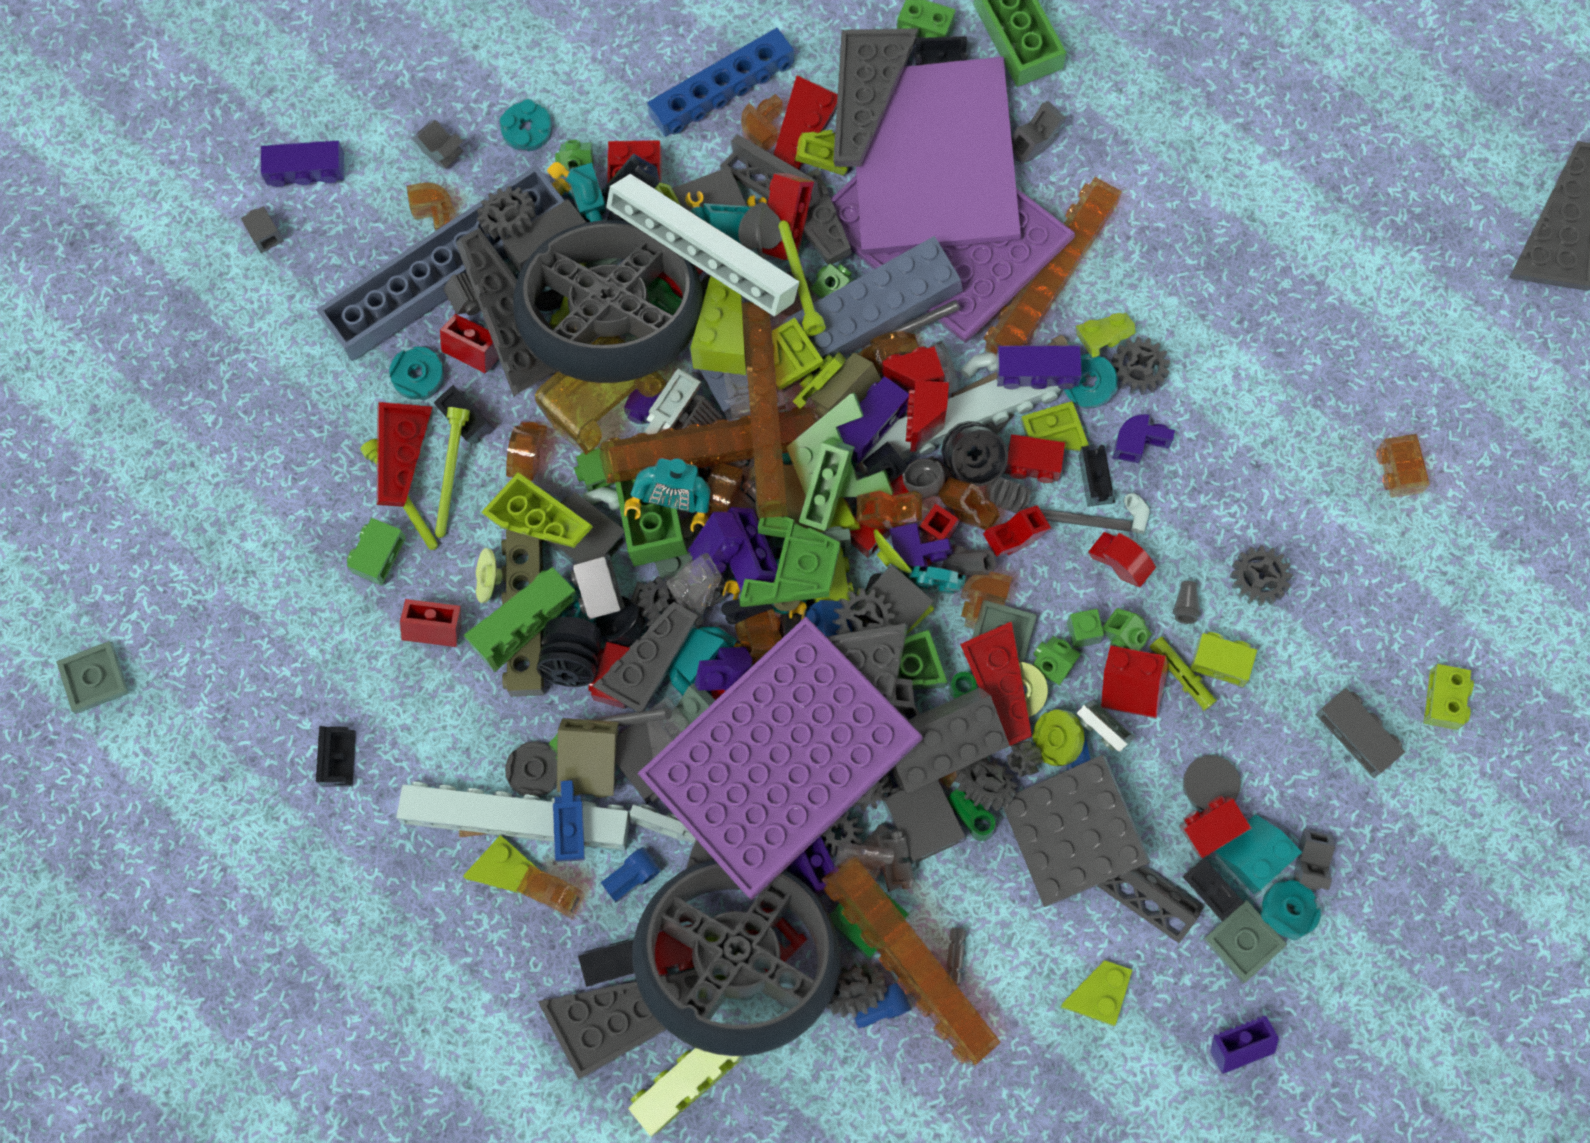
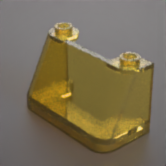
(577, 405)

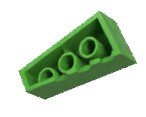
(520, 618)
(921, 663)

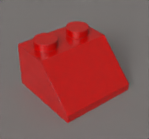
(1134, 681)

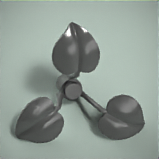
(759, 230)

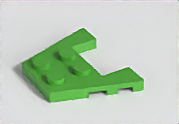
(807, 446)
(803, 569)

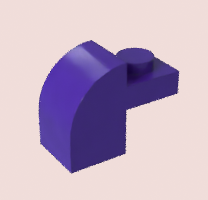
(1136, 433)
(909, 545)
(725, 671)

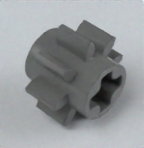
(1024, 758)

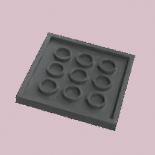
(1075, 831)

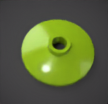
(888, 554)

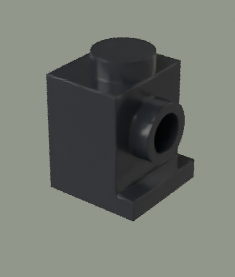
(885, 459)

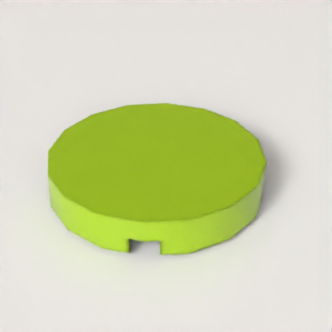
(1058, 737)

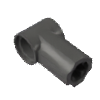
(970, 561)

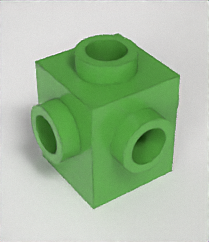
(575, 154)
(831, 279)
(1126, 630)
(1055, 659)

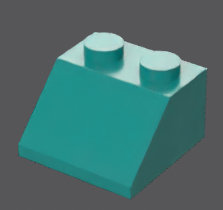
(1258, 854)

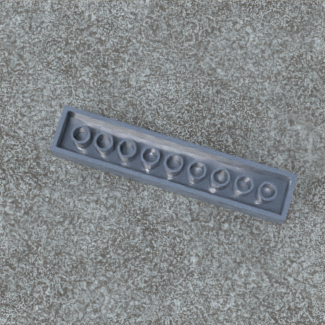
(417, 277)
(871, 306)

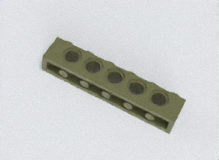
(517, 544)

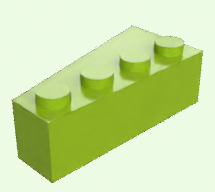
(719, 331)

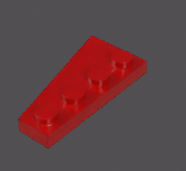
(807, 111)
(398, 448)
(998, 673)

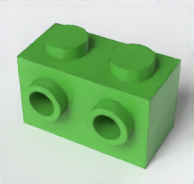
(928, 17)
(375, 551)

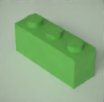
(826, 484)

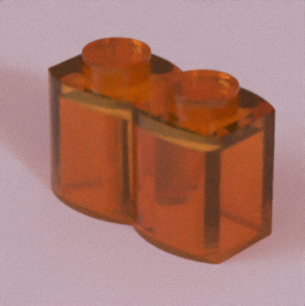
(969, 504)
(759, 634)

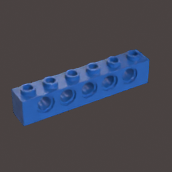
(727, 70)

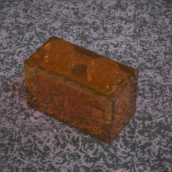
(1402, 466)

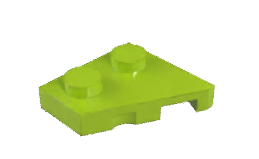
(818, 151)
(1100, 993)

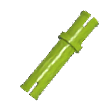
(1190, 682)

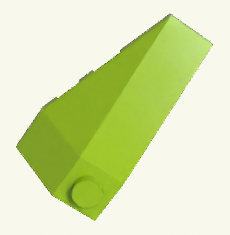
(533, 512)

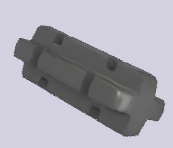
(956, 954)

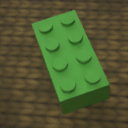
(1022, 38)
(654, 534)

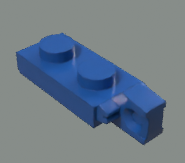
(568, 825)

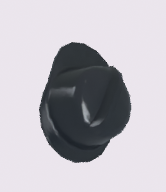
(624, 625)

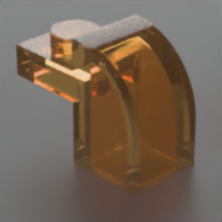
(757, 122)
(430, 201)
(887, 345)
(524, 449)
(724, 487)
(887, 511)
(988, 587)
(551, 892)

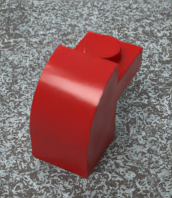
(938, 526)
(1018, 532)
(1124, 556)

